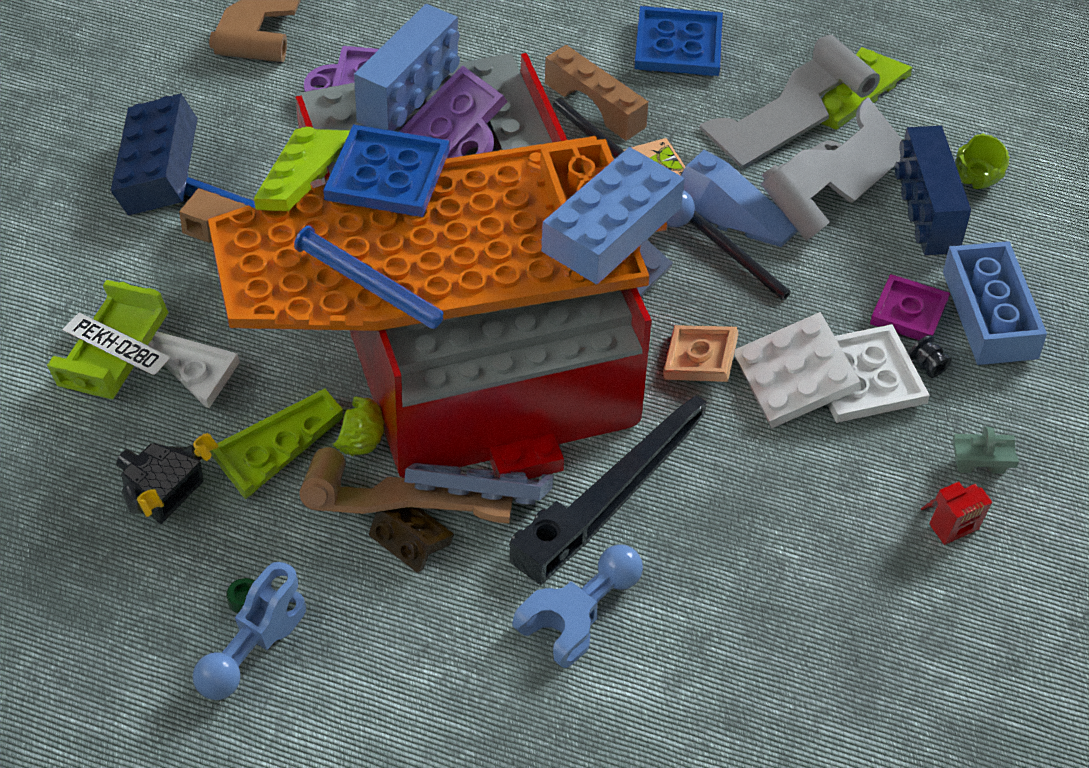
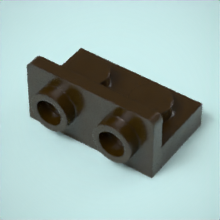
(410, 535)

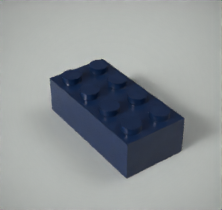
(154, 154)
(932, 189)

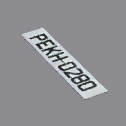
(116, 343)

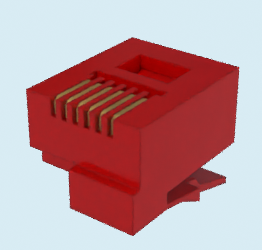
(958, 511)

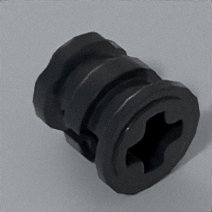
(929, 356)

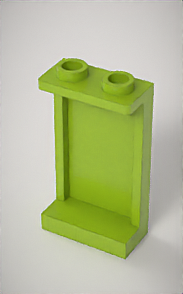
(128, 310)

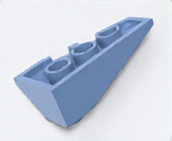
(733, 202)

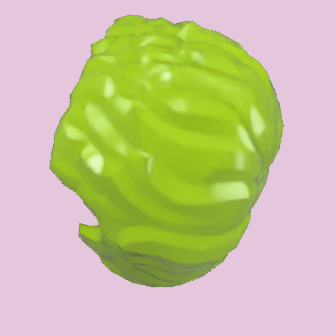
(982, 161)
(361, 428)

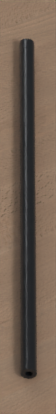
(697, 220)

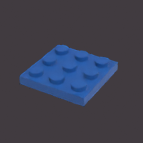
(679, 41)
(387, 170)

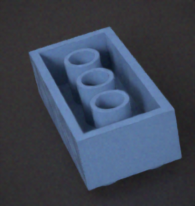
(407, 69)
(612, 215)
(994, 303)

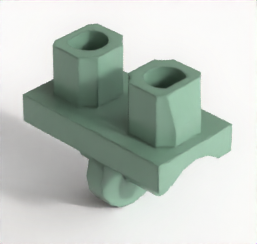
(985, 450)

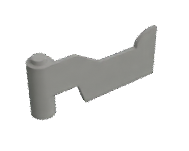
(797, 107)
(846, 170)

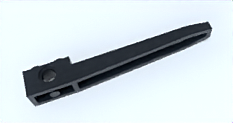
(563, 531)

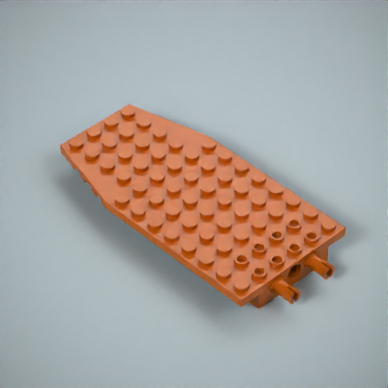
(465, 255)

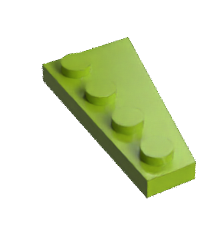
(843, 102)
(299, 164)
(272, 443)

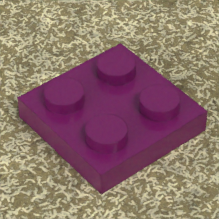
(910, 307)

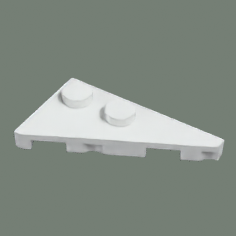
(196, 365)

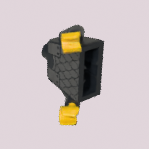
(163, 476)

